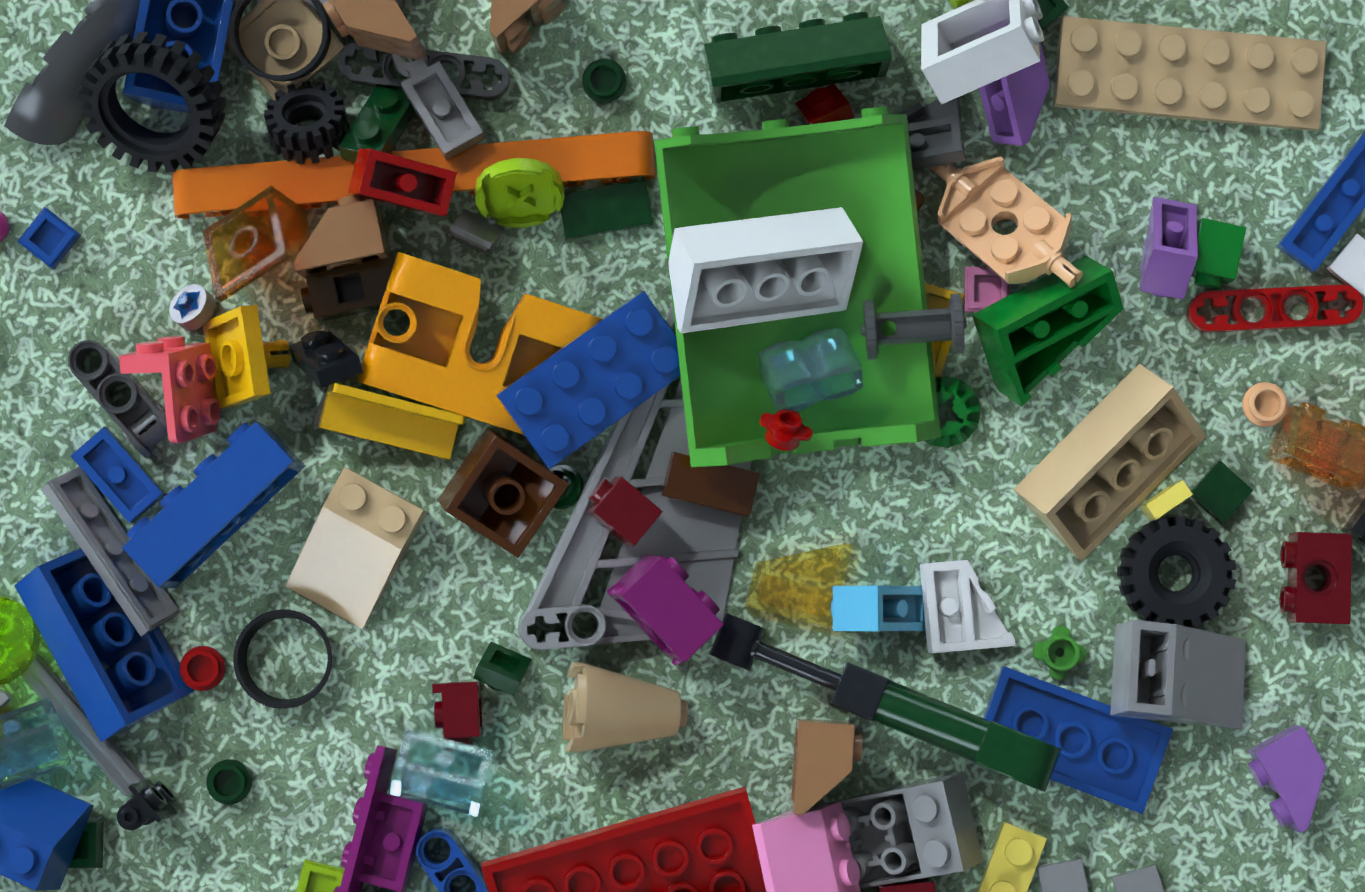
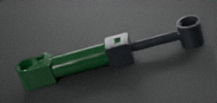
(900, 708)

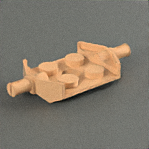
(990, 193)

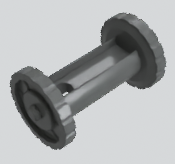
(915, 326)

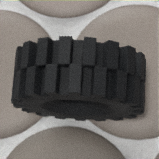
(1209, 567)

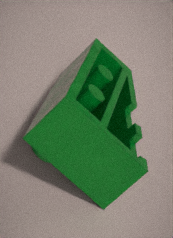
(1042, 324)

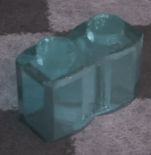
(810, 370)

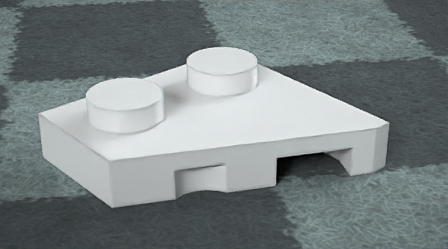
(958, 610)

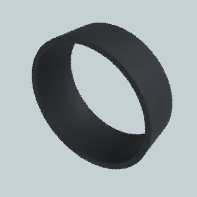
(240, 660)

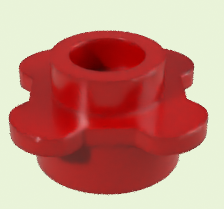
(785, 429)

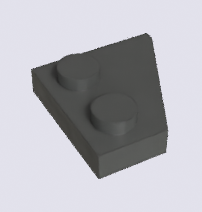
(935, 133)

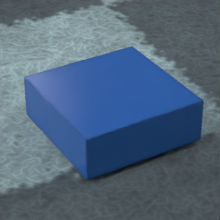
(49, 238)

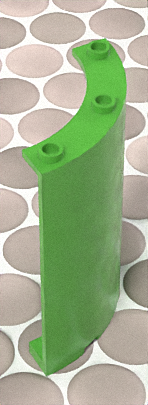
(787, 171)

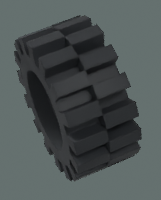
(305, 105)

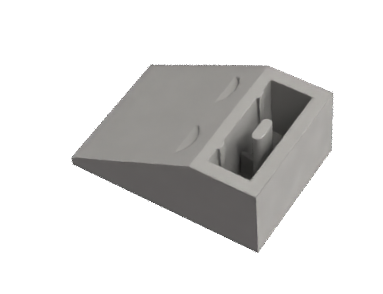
(1177, 674)
(912, 831)

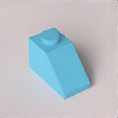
(877, 608)

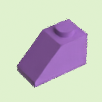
(1015, 103)
(1169, 248)

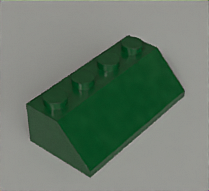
(796, 58)

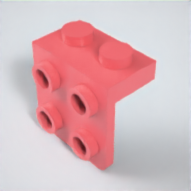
(186, 380)

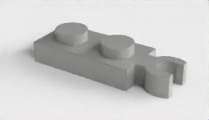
(439, 105)

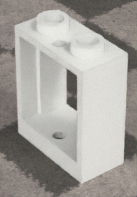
(979, 45)

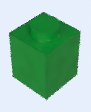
(1218, 253)

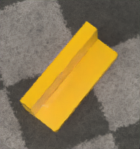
(390, 421)

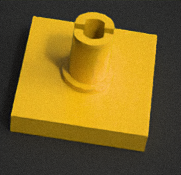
(242, 356)

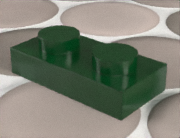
(378, 123)

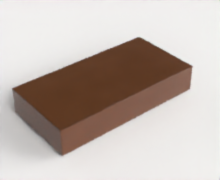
(710, 486)

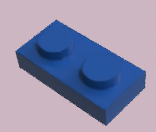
(118, 474)

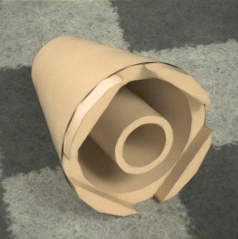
(617, 710)

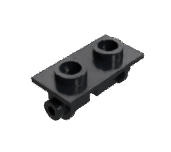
(149, 804)

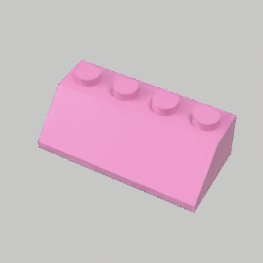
(807, 851)

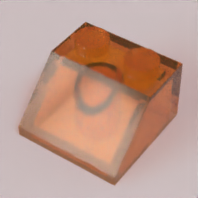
(254, 240)
(1321, 447)

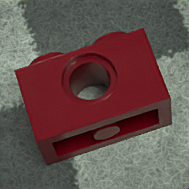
(1334, 558)

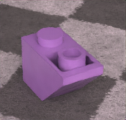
(1294, 770)

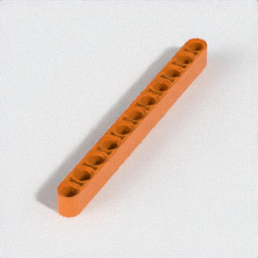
(576, 158)

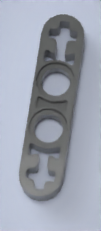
(479, 67)

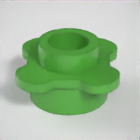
(1072, 652)

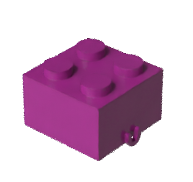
(666, 607)

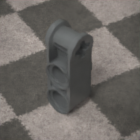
(141, 418)

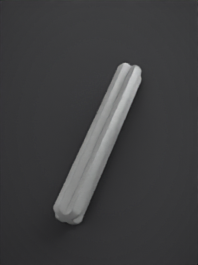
(104, 754)

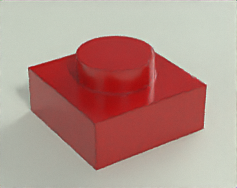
(824, 106)

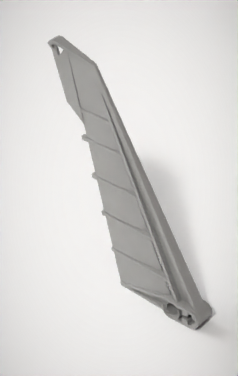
(691, 534)

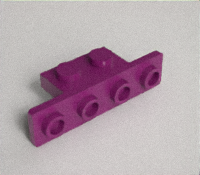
(384, 831)

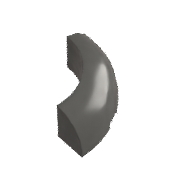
(49, 107)

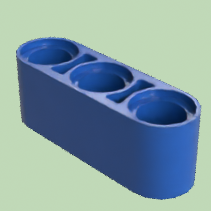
(457, 864)

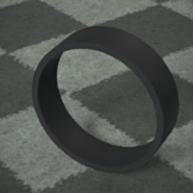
(315, 62)

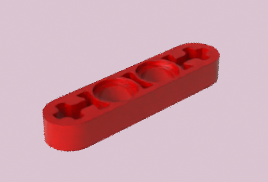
(1274, 308)

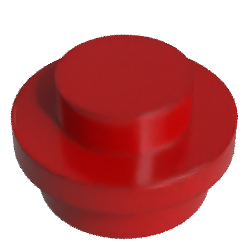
(202, 668)

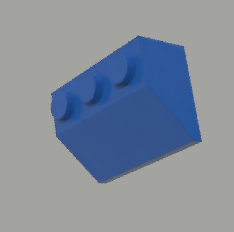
(39, 833)

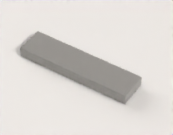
(102, 542)

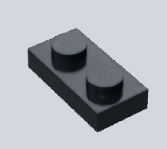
(325, 358)

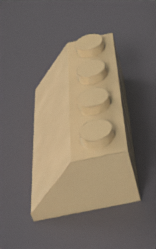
(1111, 461)

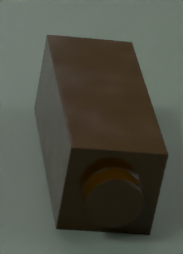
(347, 289)

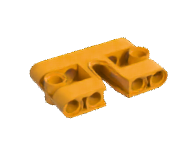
(433, 354)

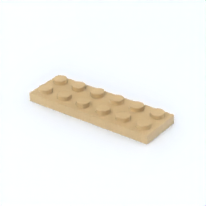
(1189, 73)

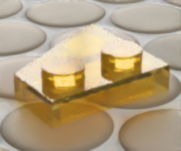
(800, 584)

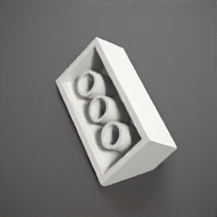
(762, 269)

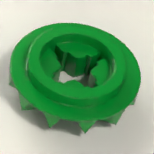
(964, 405)

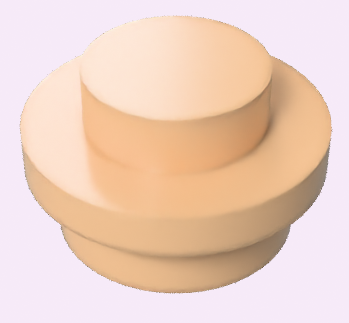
(1264, 404)

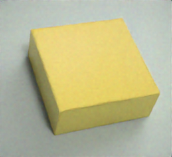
(1166, 500)

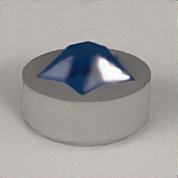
(192, 307)

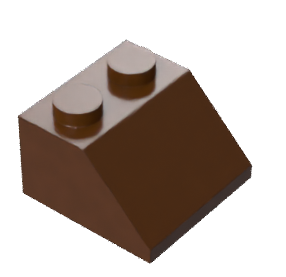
(502, 492)

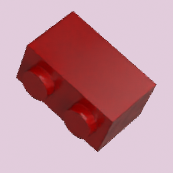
(402, 182)

